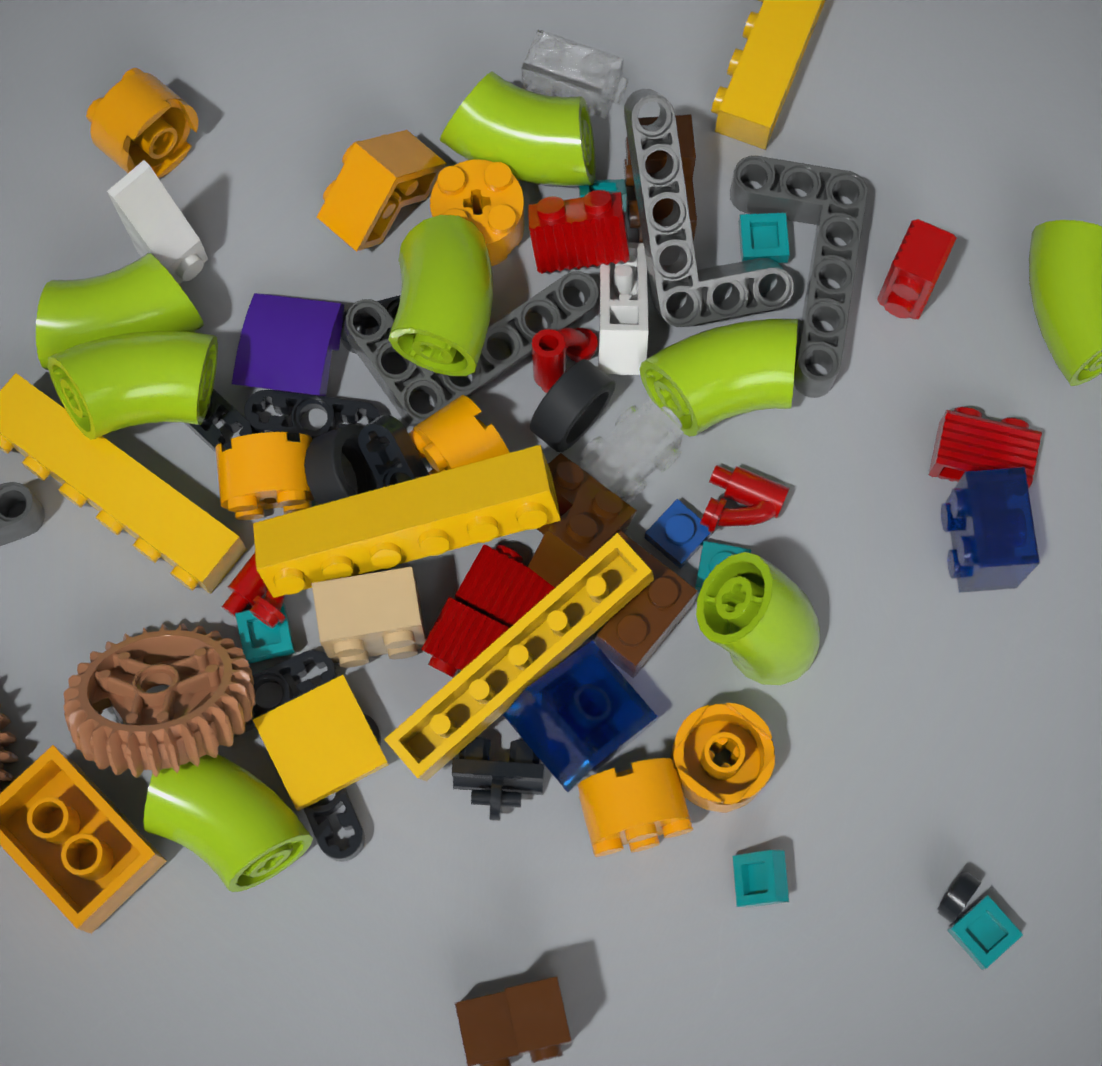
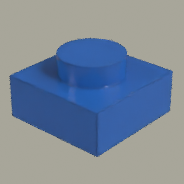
(678, 533)

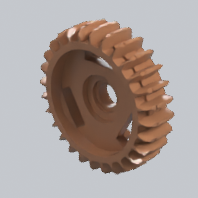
(201, 708)

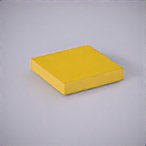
(320, 742)

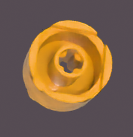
(142, 122)
(484, 190)
(456, 437)
(263, 474)
(751, 756)
(634, 806)

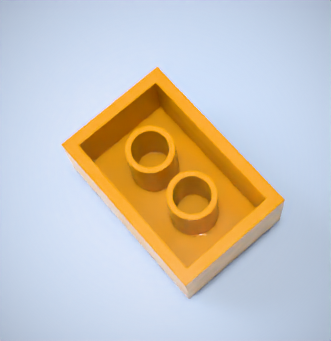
(73, 840)

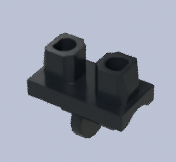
(497, 781)

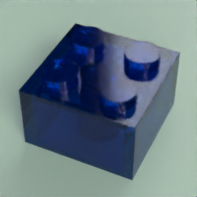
(990, 530)
(579, 715)

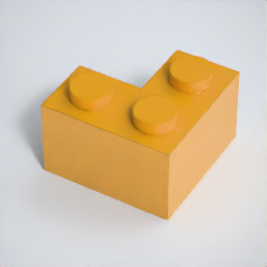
(375, 184)

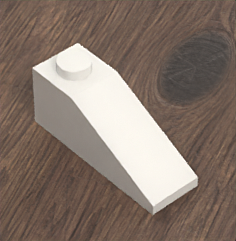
(157, 223)
(623, 314)

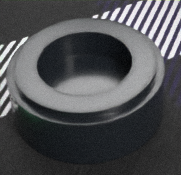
(958, 896)

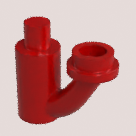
(550, 352)
(747, 488)
(250, 589)

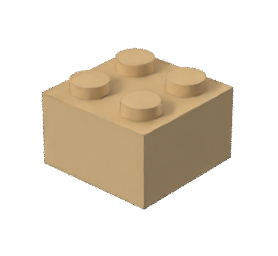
(369, 616)

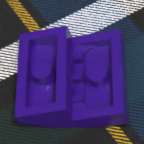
(288, 344)

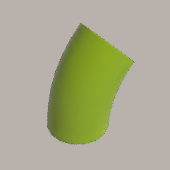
(532, 133)
(1068, 294)
(443, 296)
(112, 304)
(724, 372)
(136, 379)
(759, 619)
(226, 820)

